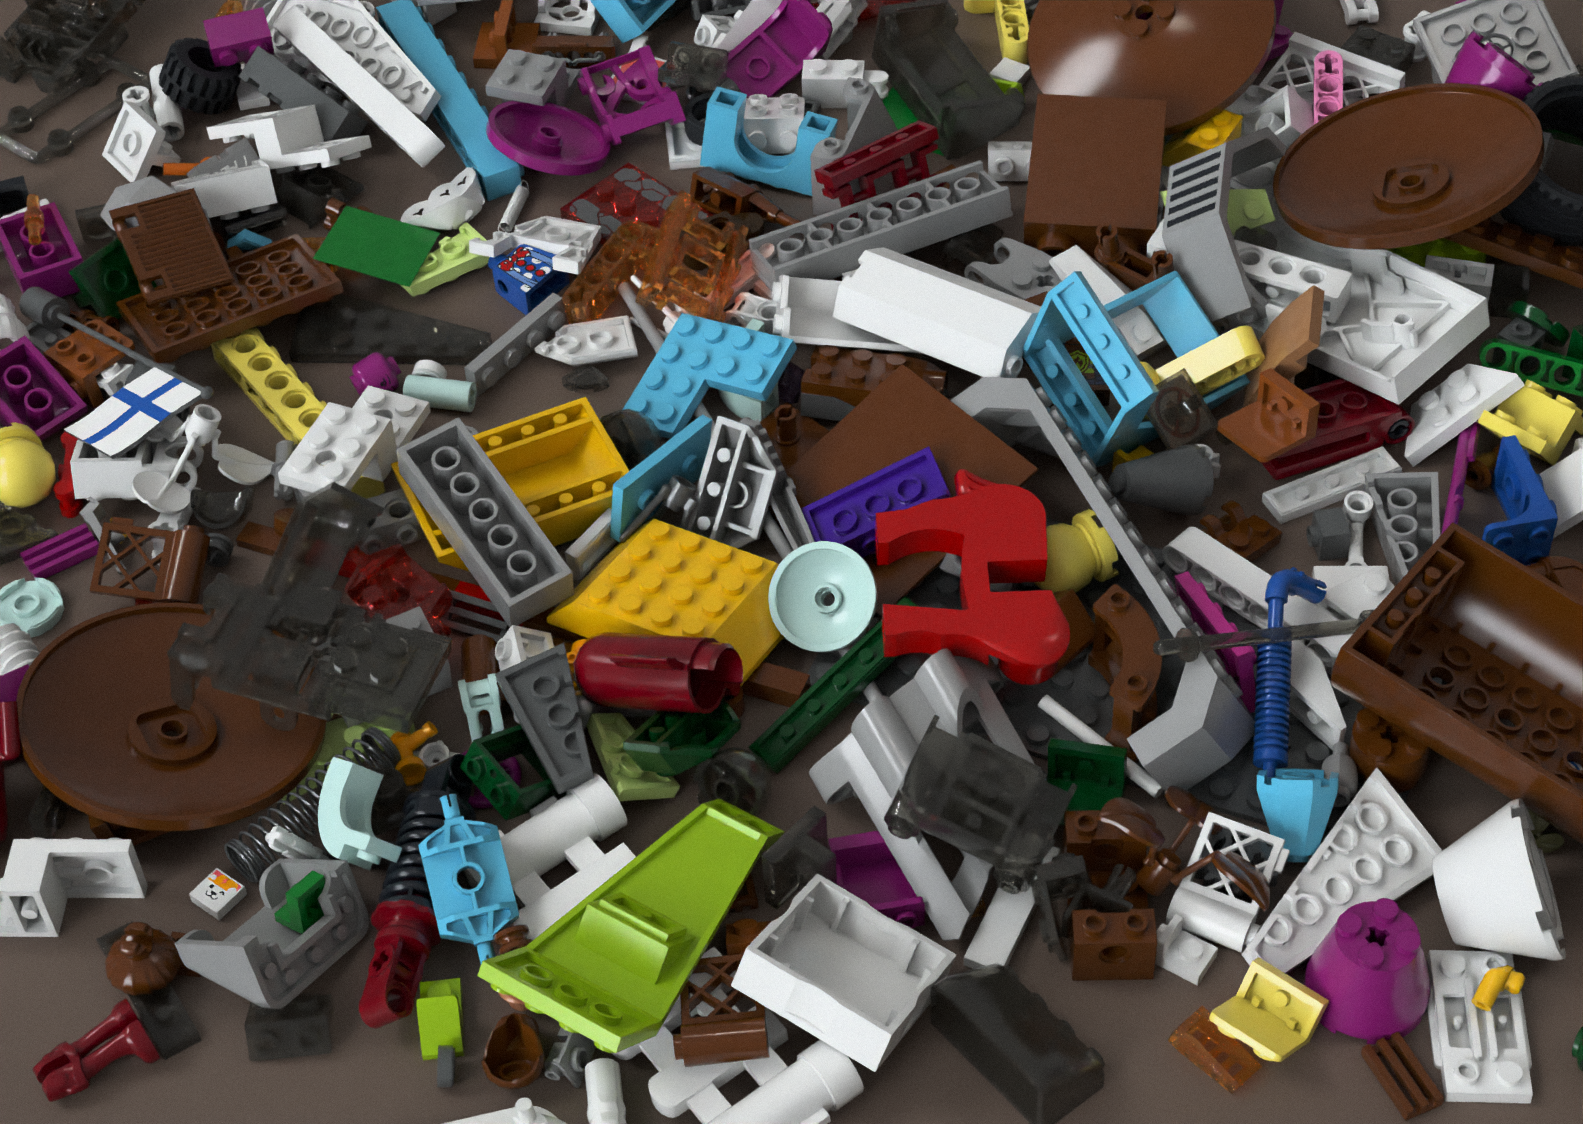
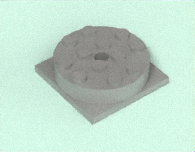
(1515, 26)

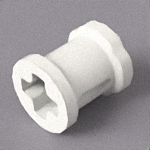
(142, 96)

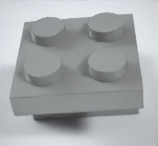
(532, 79)

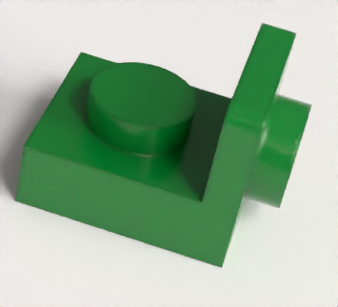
(302, 903)

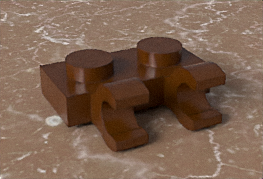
(1246, 536)

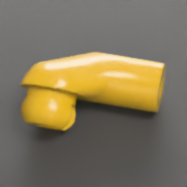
(1494, 982)

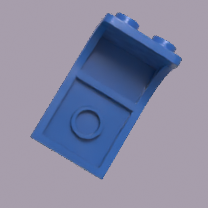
(1529, 512)

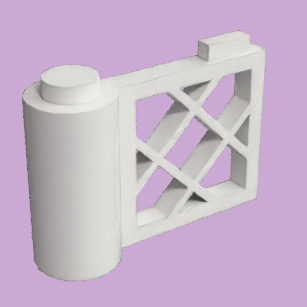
(1215, 914)

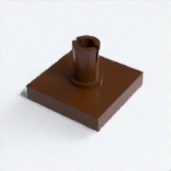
(792, 433)

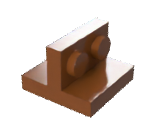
(503, 34)

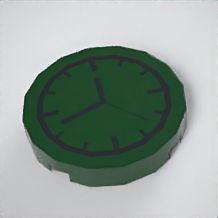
(1555, 333)

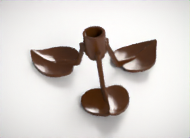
(1162, 866)

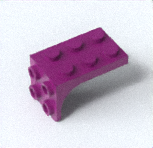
(777, 48)

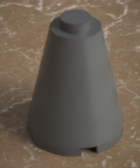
(1166, 480)

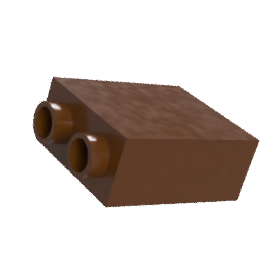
(1093, 167)

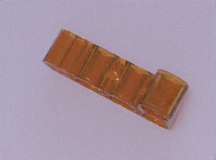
(613, 264)

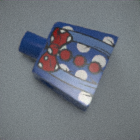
(526, 277)

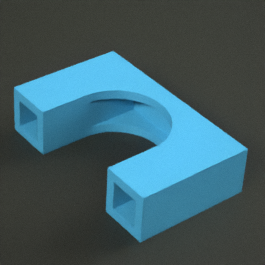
(729, 149)

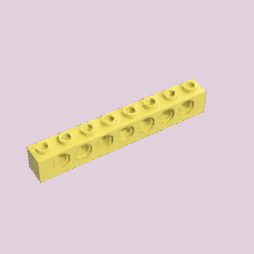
(277, 391)

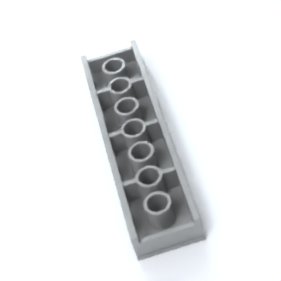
(903, 229)

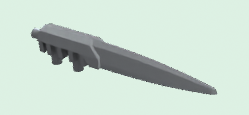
(784, 500)

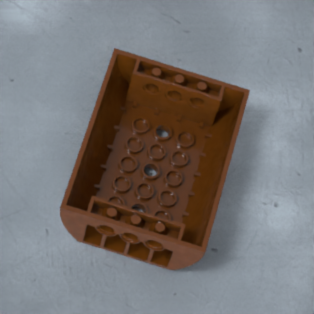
(1506, 652)

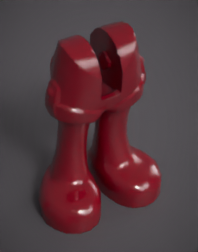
(69, 1066)

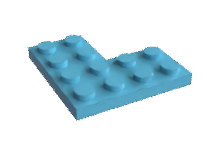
(702, 356)

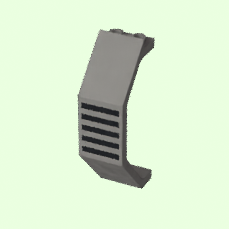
(1199, 230)

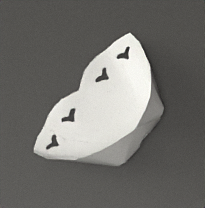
(448, 210)

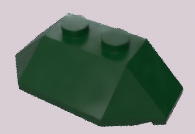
(680, 740)

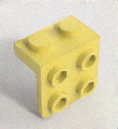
(1270, 1012)

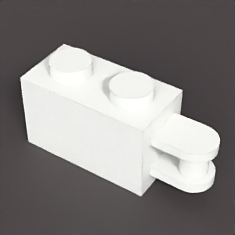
(825, 80)

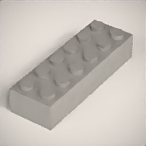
(485, 522)

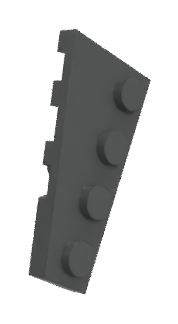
(548, 712)

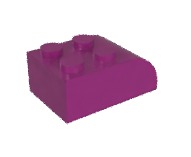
(45, 263)
(35, 391)

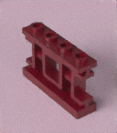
(877, 160)

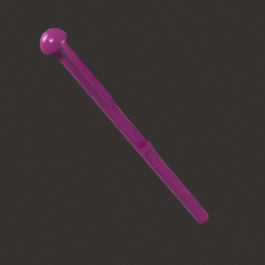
(1465, 453)

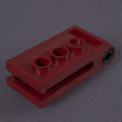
(1347, 426)

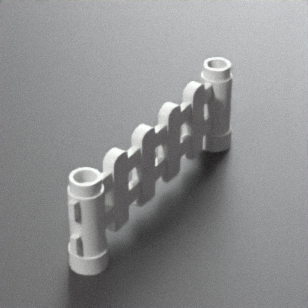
(791, 1094)

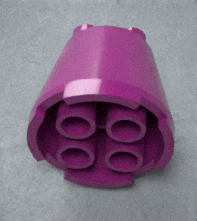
(1491, 68)
(1371, 972)

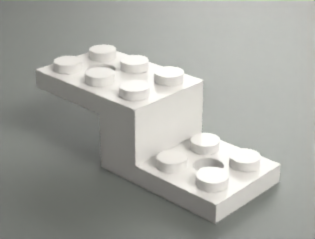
(290, 139)
(354, 440)
(50, 871)

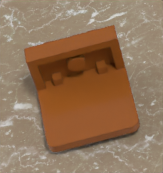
(83, 357)
(1275, 422)

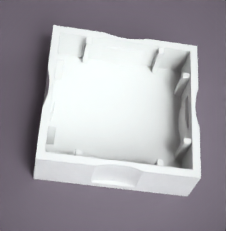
(843, 971)

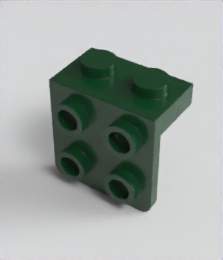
(1094, 768)

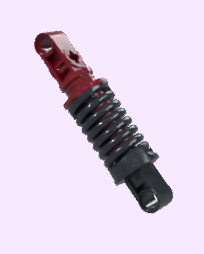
(405, 907)

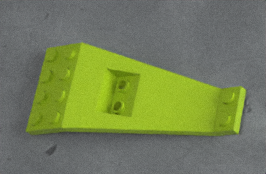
(637, 938)

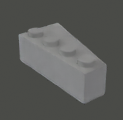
(1404, 516)

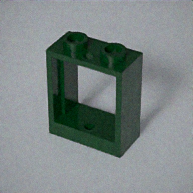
(494, 782)

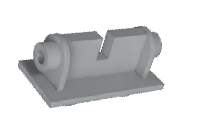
(569, 1057)

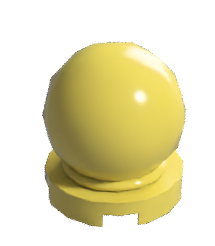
(25, 467)
(1078, 554)

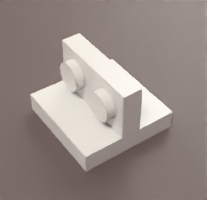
(137, 144)

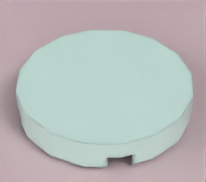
(31, 605)

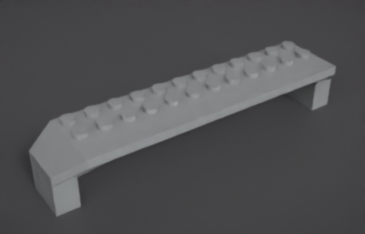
(1207, 714)

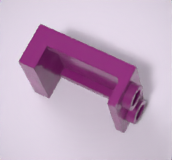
(873, 875)

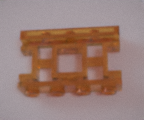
(669, 254)

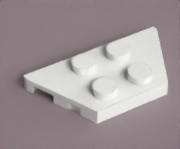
(1456, 406)

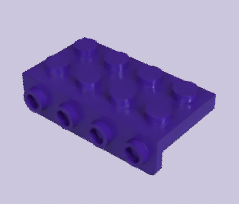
(851, 512)

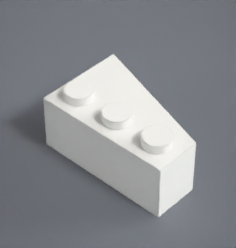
(232, 190)

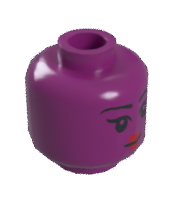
(375, 372)

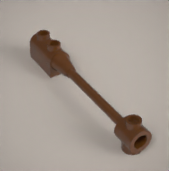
(734, 196)

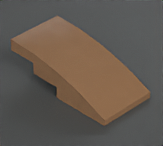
(1289, 340)

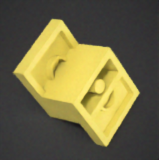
(1536, 420)

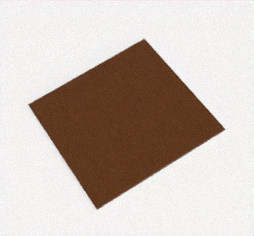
(887, 427)

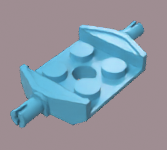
(474, 913)

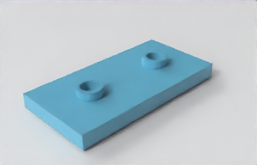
(679, 456)

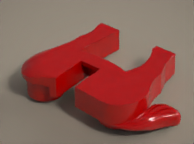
(1000, 541)

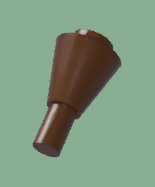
(1482, 469)

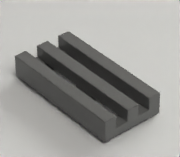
(446, 618)

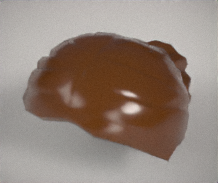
(514, 1052)

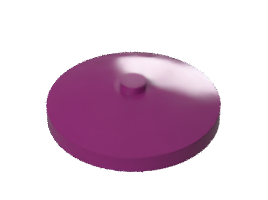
(547, 138)

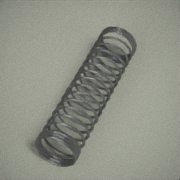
(248, 862)

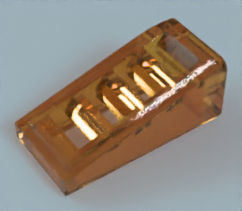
(1194, 1050)

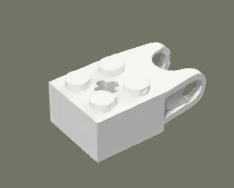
(104, 477)

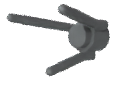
(674, 495)

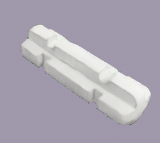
(292, 845)

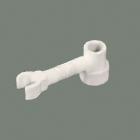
(1357, 510)

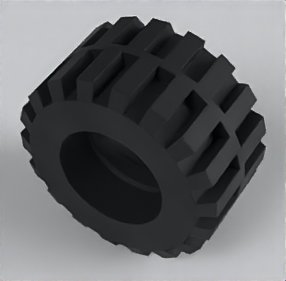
(193, 79)

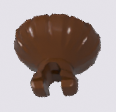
(142, 960)

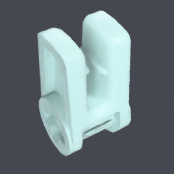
(481, 696)

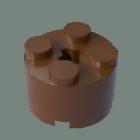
(1386, 747)

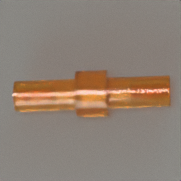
(34, 219)

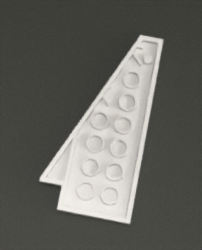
(367, 43)

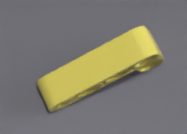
(1010, 22)
(1215, 361)

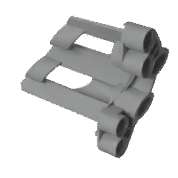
(880, 751)

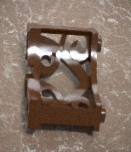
(1127, 661)

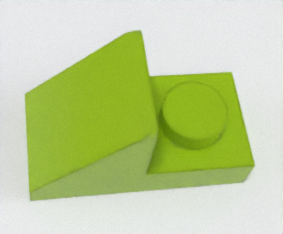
(440, 1016)

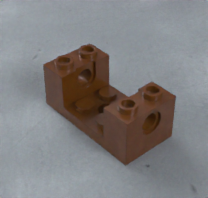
(1109, 943)

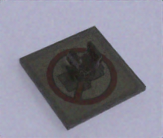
(1180, 412)

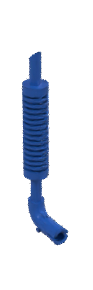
(1274, 671)

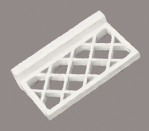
(1357, 71)

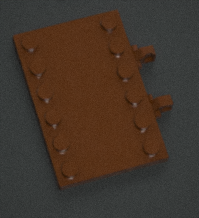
(266, 286)

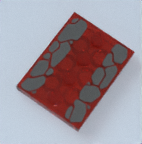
(621, 198)

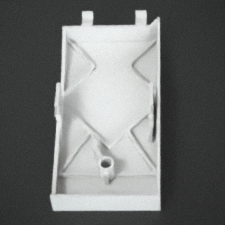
(1396, 323)

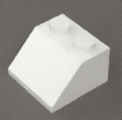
(1283, 113)

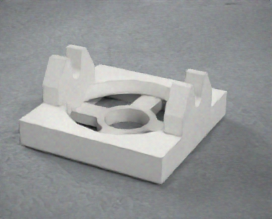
(581, 24)

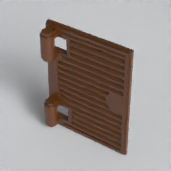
(173, 245)

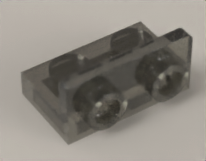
(972, 246)

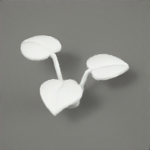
(200, 428)

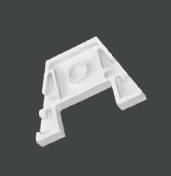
(568, 239)

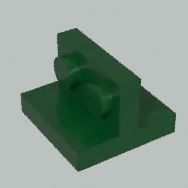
(105, 280)

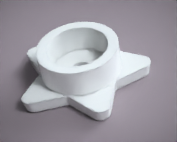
(432, 752)

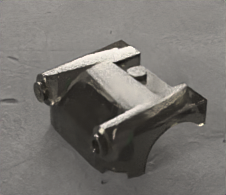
(980, 804)

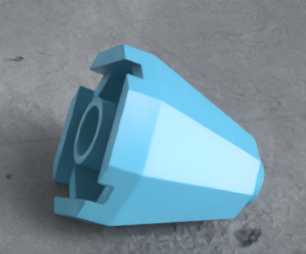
(1297, 807)

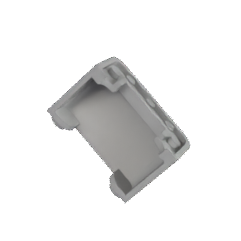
(866, 123)
(270, 960)

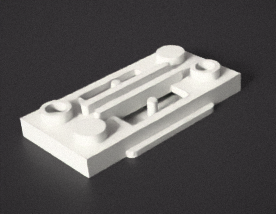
(1478, 1051)

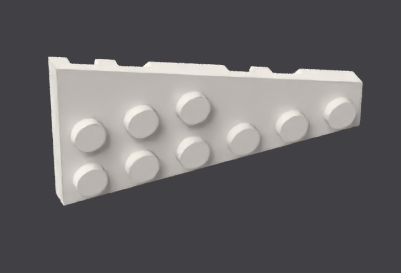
(1367, 856)

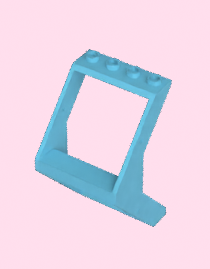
(1077, 312)

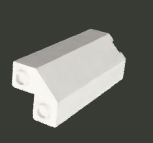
(937, 313)
(806, 317)

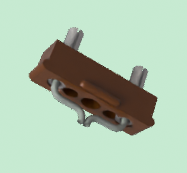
(576, 50)

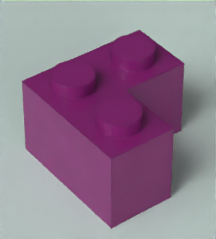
(237, 35)

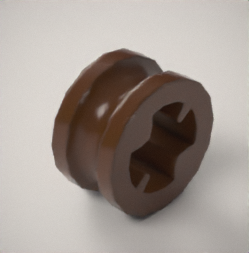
(512, 938)

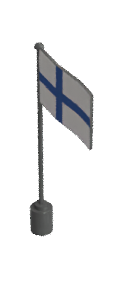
(134, 409)

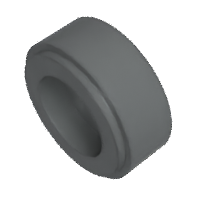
(446, 1066)

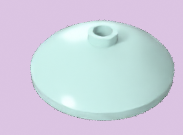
(800, 590)

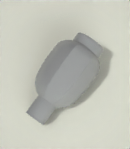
(1343, 764)

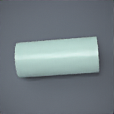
(442, 392)

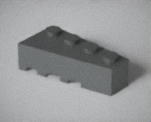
(292, 88)

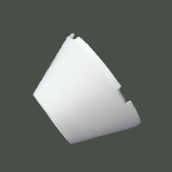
(1500, 888)

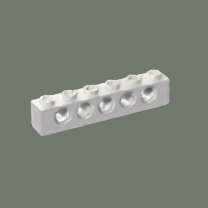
(1284, 277)

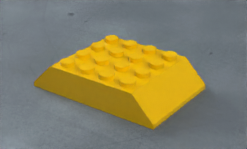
(555, 465)
(677, 586)

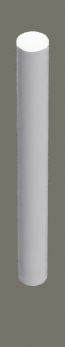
(1088, 735)

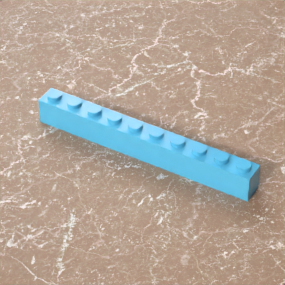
(458, 107)

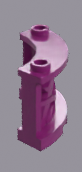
(661, 102)

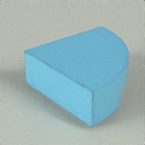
(248, 240)

